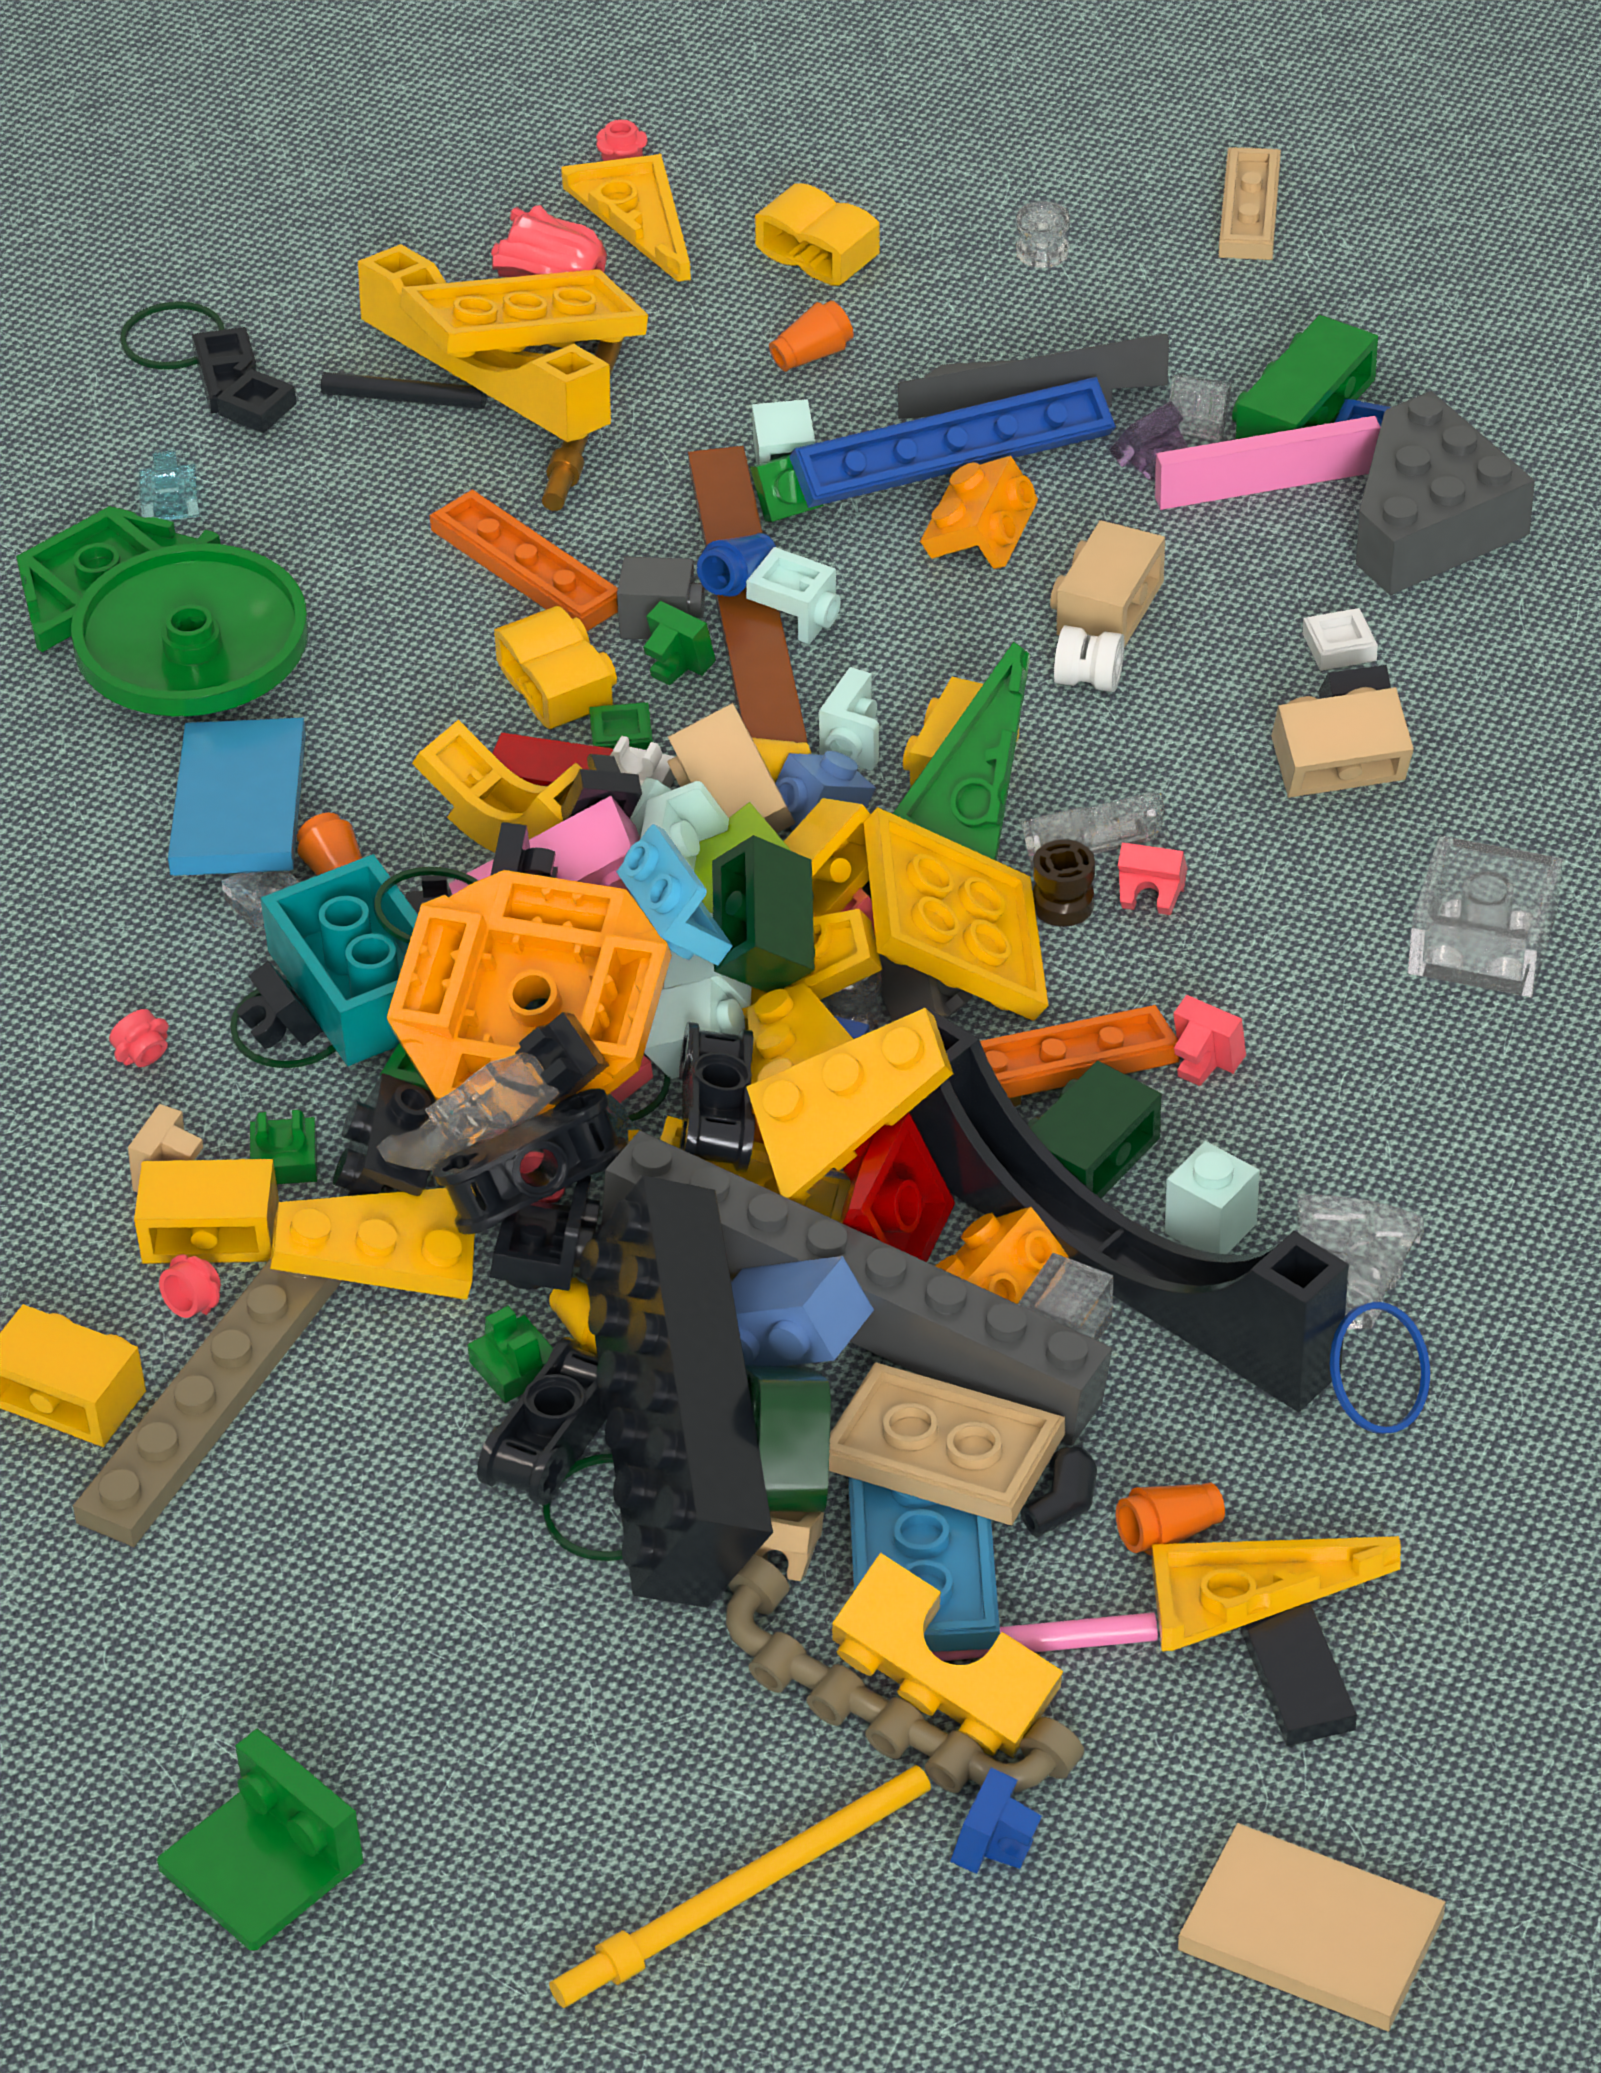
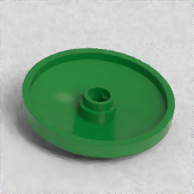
(189, 629)

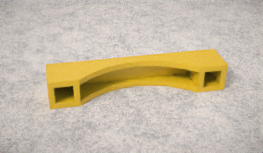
(556, 390)

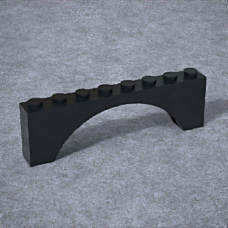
(1253, 1312)

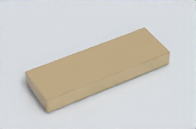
(1249, 203)

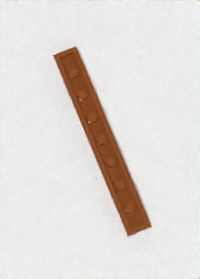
(750, 630)

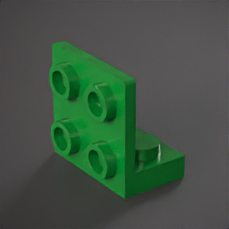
(267, 1847)

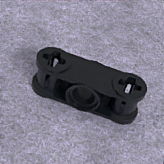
(715, 1096)
(575, 1144)
(547, 1426)

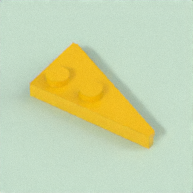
(637, 204)
(1232, 1584)

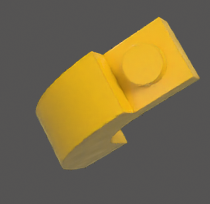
(487, 791)

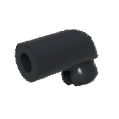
(1070, 1492)

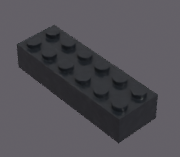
(675, 1393)

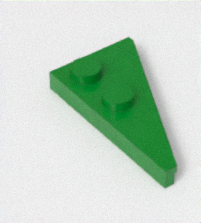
(969, 775)

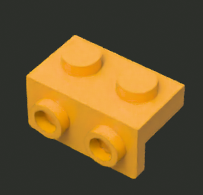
(982, 508)
(1004, 1253)

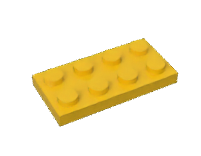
(523, 312)

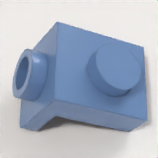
(812, 777)

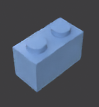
(798, 1311)

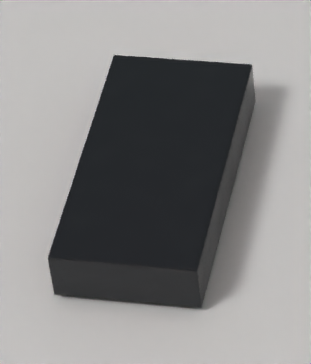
(1299, 1676)

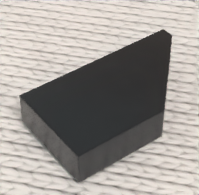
(222, 360)

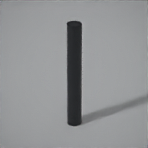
(402, 390)

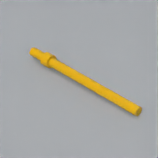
(626, 1953)

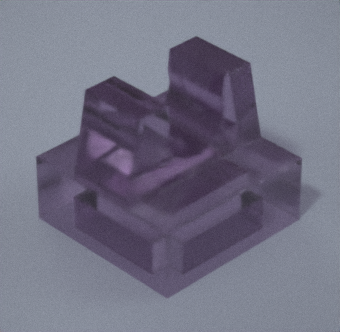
(1148, 436)

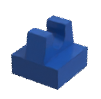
(996, 1826)

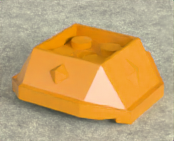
(518, 941)

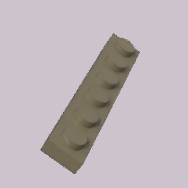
(201, 1403)

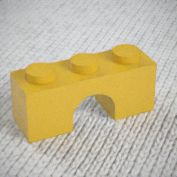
(990, 1698)

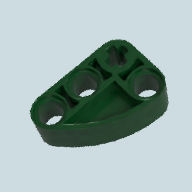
(793, 1435)

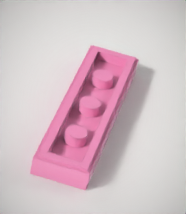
(1265, 462)

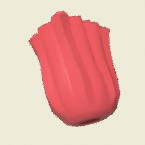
(546, 246)

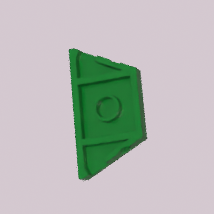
(65, 565)

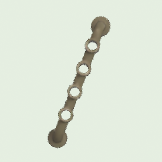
(895, 1723)

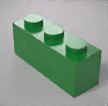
(1309, 380)

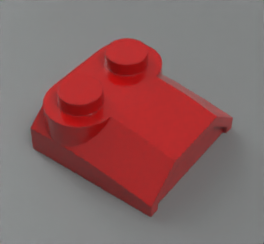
(897, 1190)

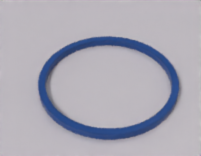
(1335, 1368)

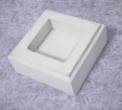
(1340, 639)

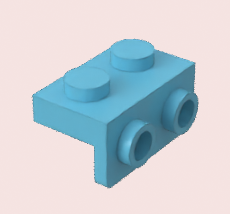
(672, 897)

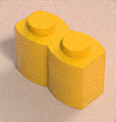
(817, 234)
(554, 666)

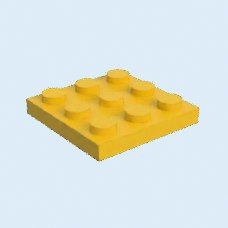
(954, 914)

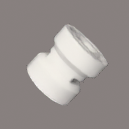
(1089, 658)

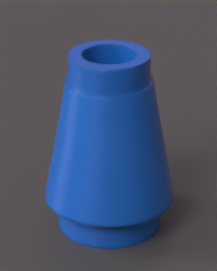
(730, 562)

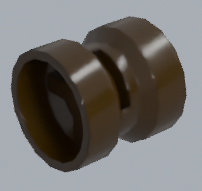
(1063, 882)

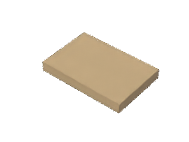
(944, 1443)
(1312, 1926)

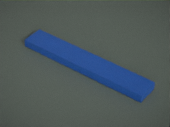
(951, 440)

